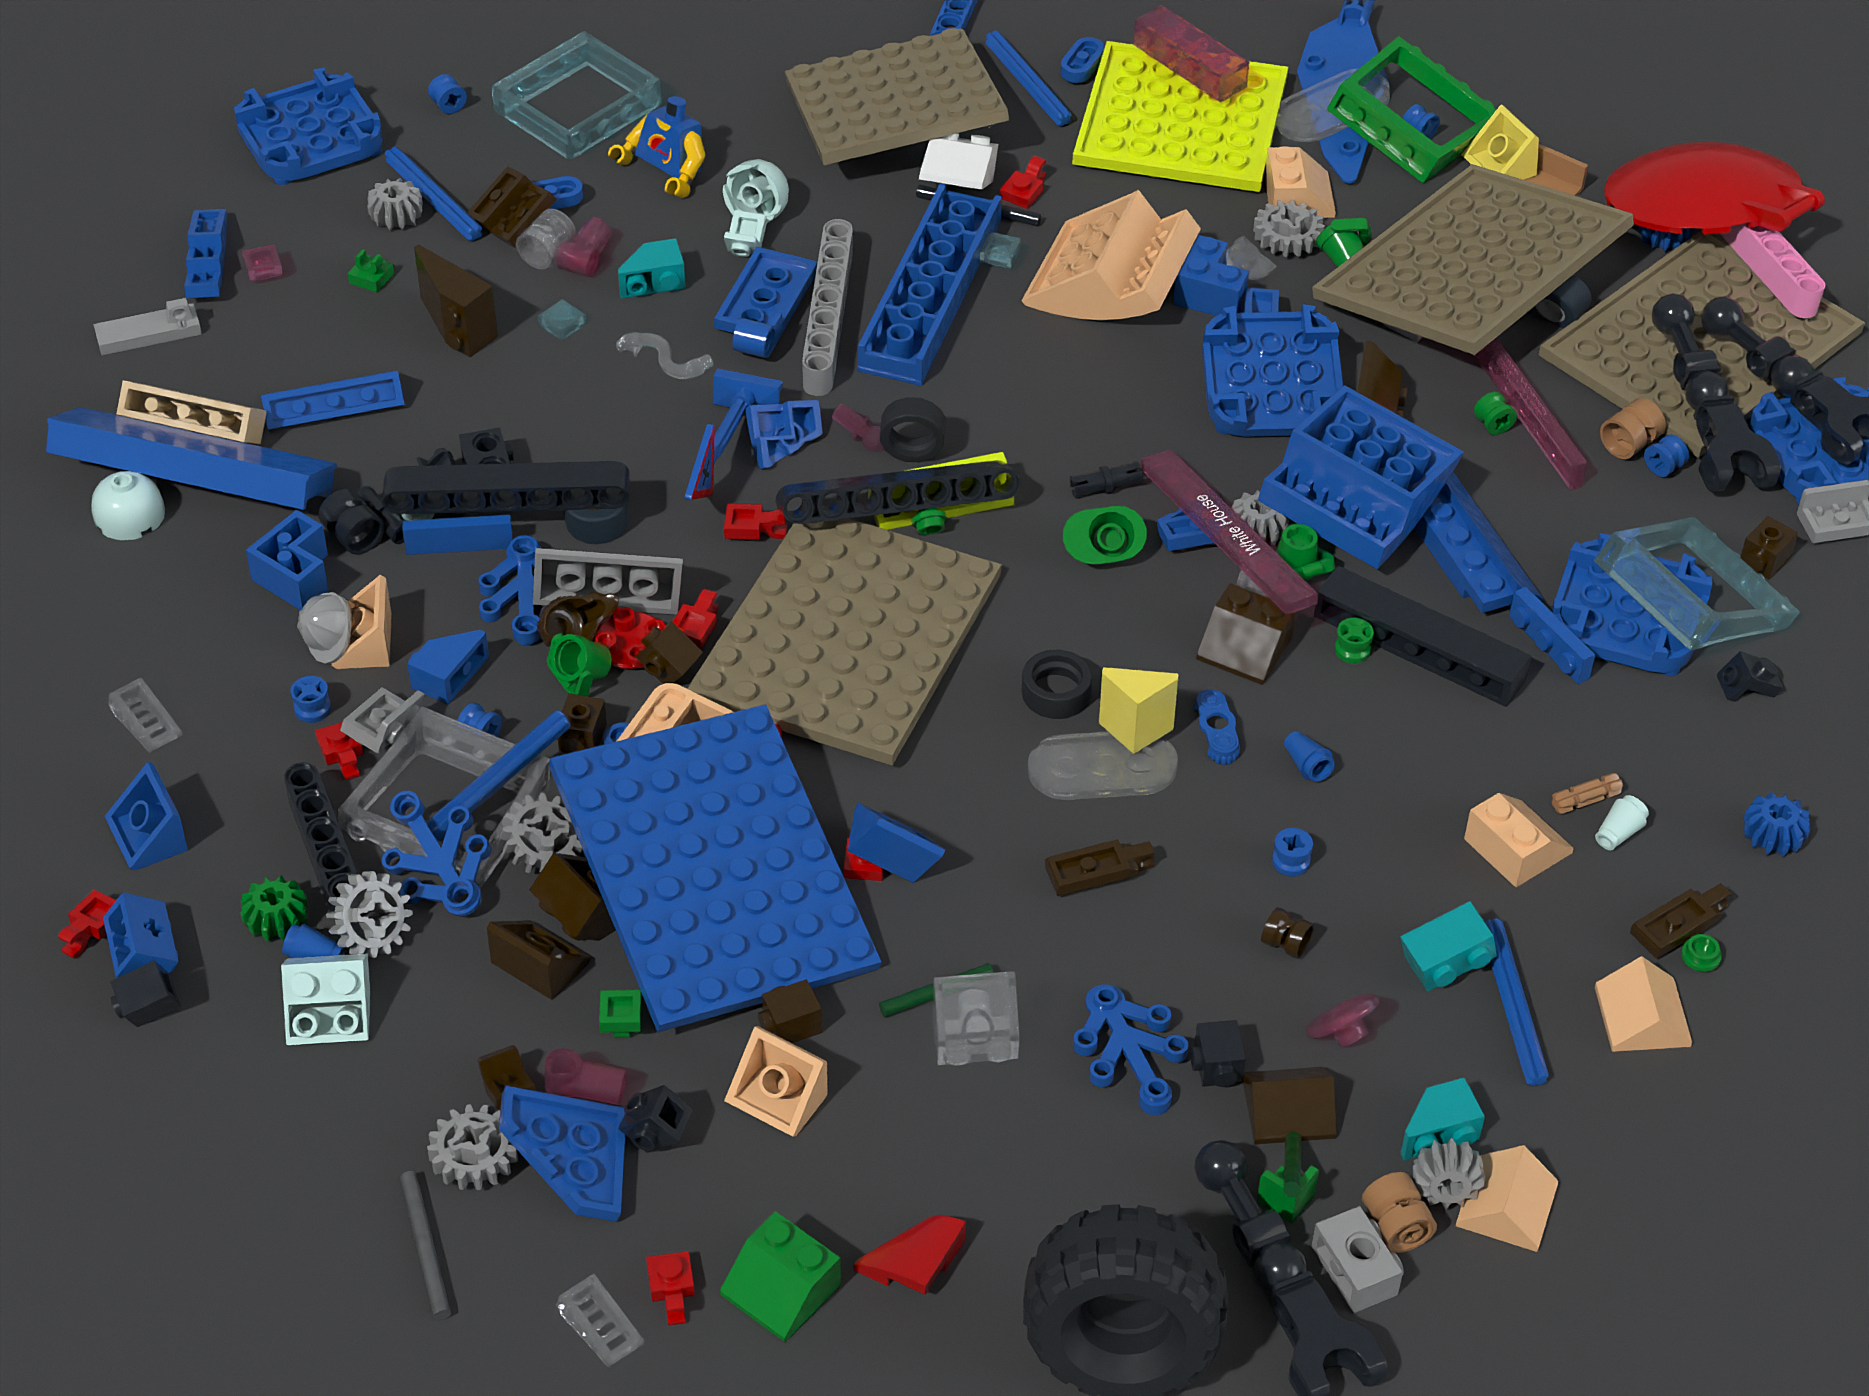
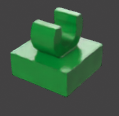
(370, 271)
(620, 1012)

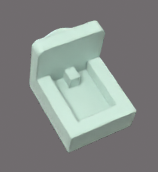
(745, 233)

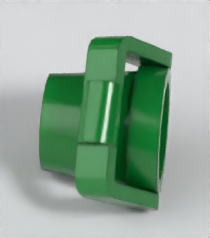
(1341, 238)
(1301, 552)
(577, 660)

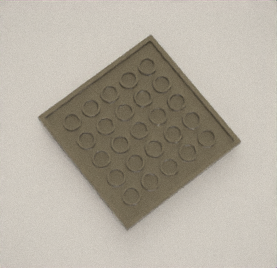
(895, 96)

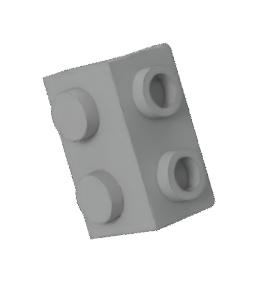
(1835, 511)
(381, 719)

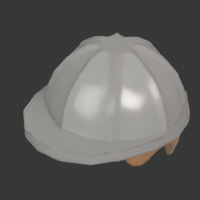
(326, 626)

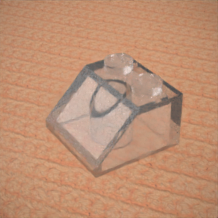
(975, 1018)

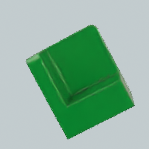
(1273, 1197)

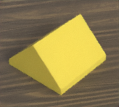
(1505, 146)
(1137, 705)

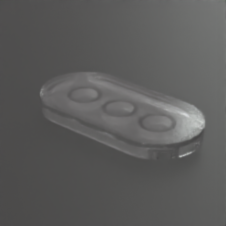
(1305, 116)
(1099, 767)

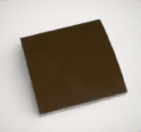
(510, 205)

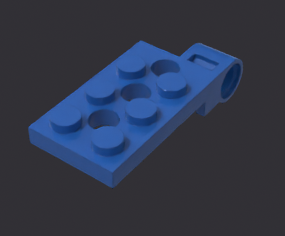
(773, 316)

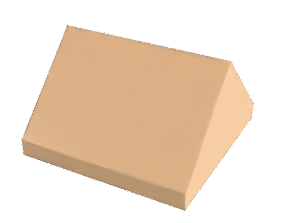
(372, 632)
(1642, 1008)
(778, 1082)
(1513, 1199)

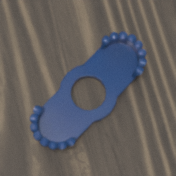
(1222, 742)

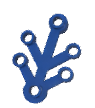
(521, 556)
(439, 860)
(1129, 1041)

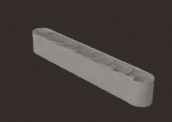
(827, 307)

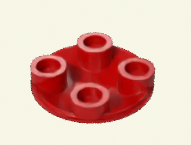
(623, 635)

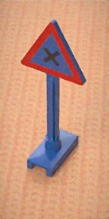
(732, 391)

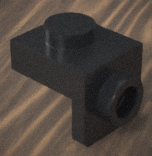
(1750, 673)

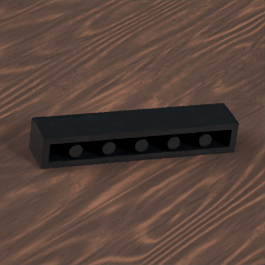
(1425, 636)

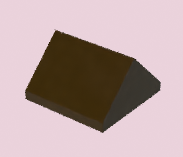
(534, 955)
(1290, 1102)

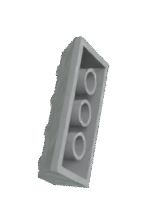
(639, 581)

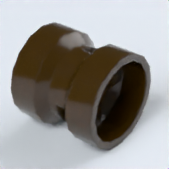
(1287, 932)

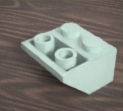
(326, 999)

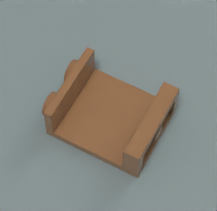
(1559, 171)

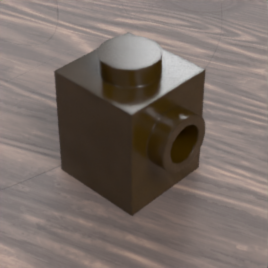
(1769, 547)
(667, 653)
(587, 723)
(791, 1012)

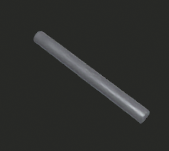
(425, 1245)

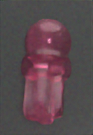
(859, 427)

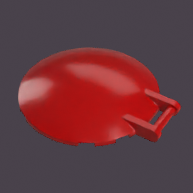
(1710, 189)

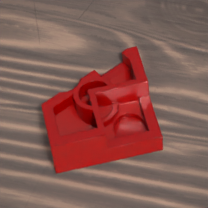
(916, 1254)

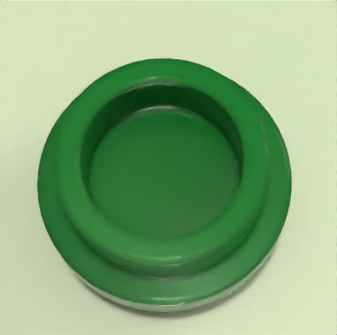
(929, 521)
(1701, 953)

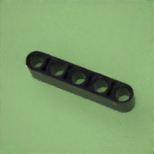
(319, 829)

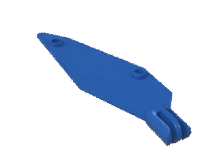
(1332, 50)

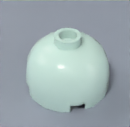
(756, 188)
(127, 505)

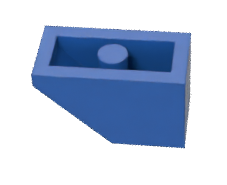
(447, 664)

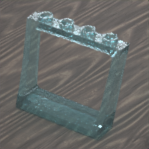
(1673, 604)

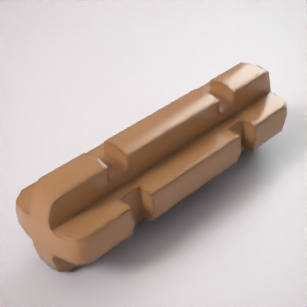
(1587, 793)

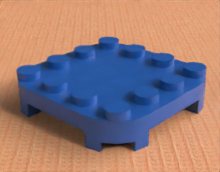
(308, 127)
(1269, 369)
(1799, 447)
(1613, 621)

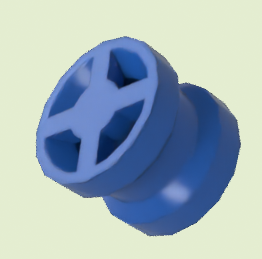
(447, 94)
(1424, 122)
(1666, 455)
(310, 699)
(476, 717)
(1296, 861)

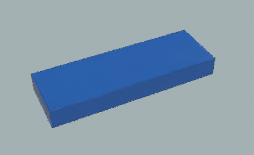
(457, 534)

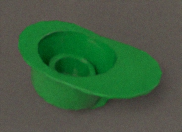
(1104, 535)

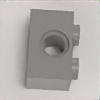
(1358, 1280)

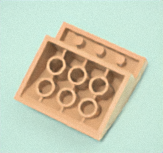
(1113, 261)

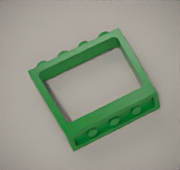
(1391, 132)

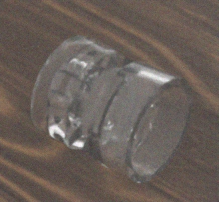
(541, 241)

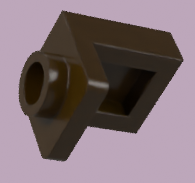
(501, 1070)

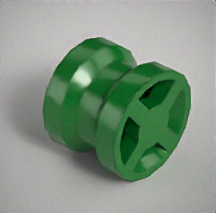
(1495, 413)
(1354, 640)

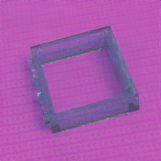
(559, 63)

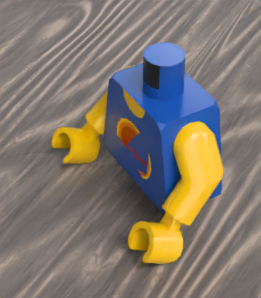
(668, 142)

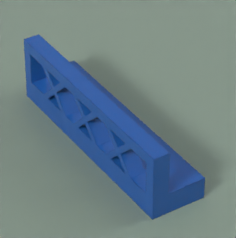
(332, 399)

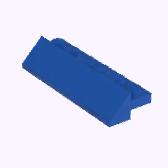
(1471, 549)

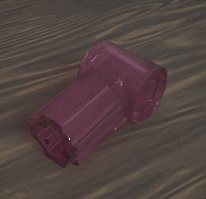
(583, 251)
(573, 1077)

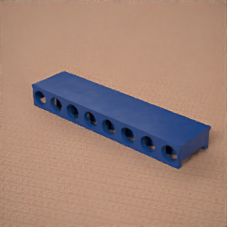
(928, 287)
(189, 457)

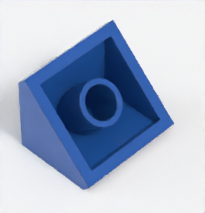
(146, 821)
(891, 844)

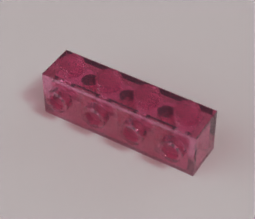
(1191, 53)

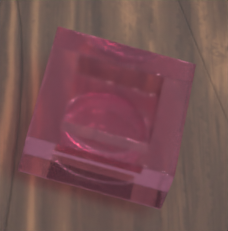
(262, 262)

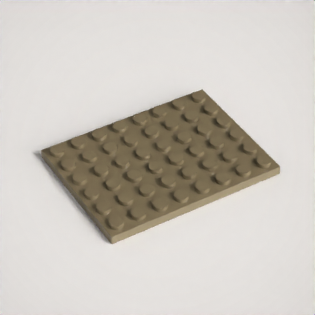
(1473, 258)
(1628, 358)
(848, 634)

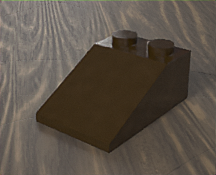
(456, 302)

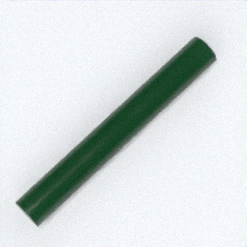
(921, 995)
(1292, 1164)

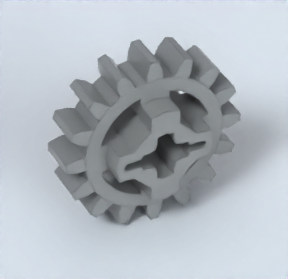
(1288, 227)
(538, 837)
(369, 894)
(470, 1149)

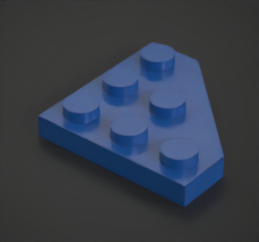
(570, 1146)

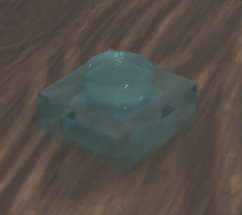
(1000, 250)
(562, 319)

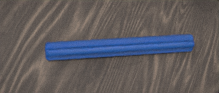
(1028, 78)
(434, 194)
(502, 771)
(1516, 1007)

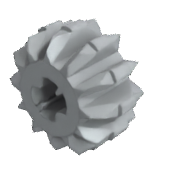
(394, 204)
(1261, 518)
(1448, 1173)

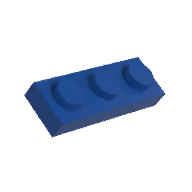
(1551, 635)

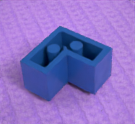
(1207, 281)
(290, 560)

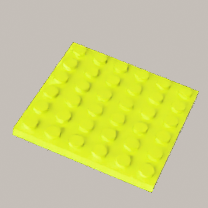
(1165, 127)

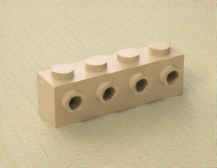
(191, 412)

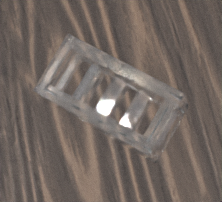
(139, 691)
(593, 1289)

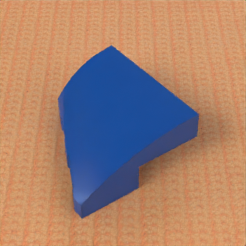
(782, 428)

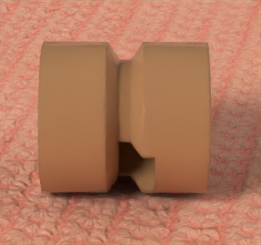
(1632, 428)
(1400, 1213)

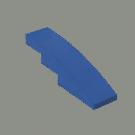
(206, 253)

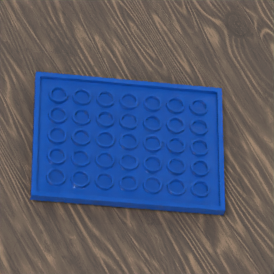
(712, 866)

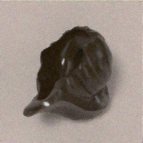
(576, 615)

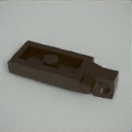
(1097, 865)
(1680, 919)

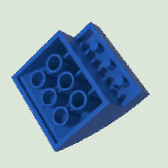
(1359, 475)

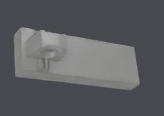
(151, 328)

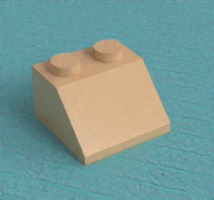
(1298, 177)
(1514, 838)

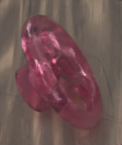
(1344, 1020)

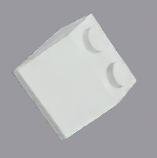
(960, 161)

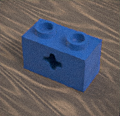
(139, 934)

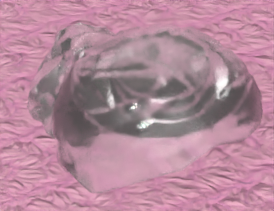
(1248, 257)

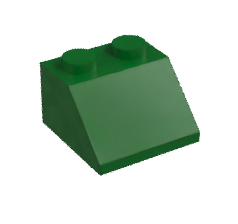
(782, 1277)

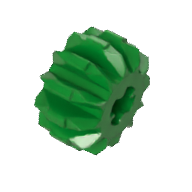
(273, 908)

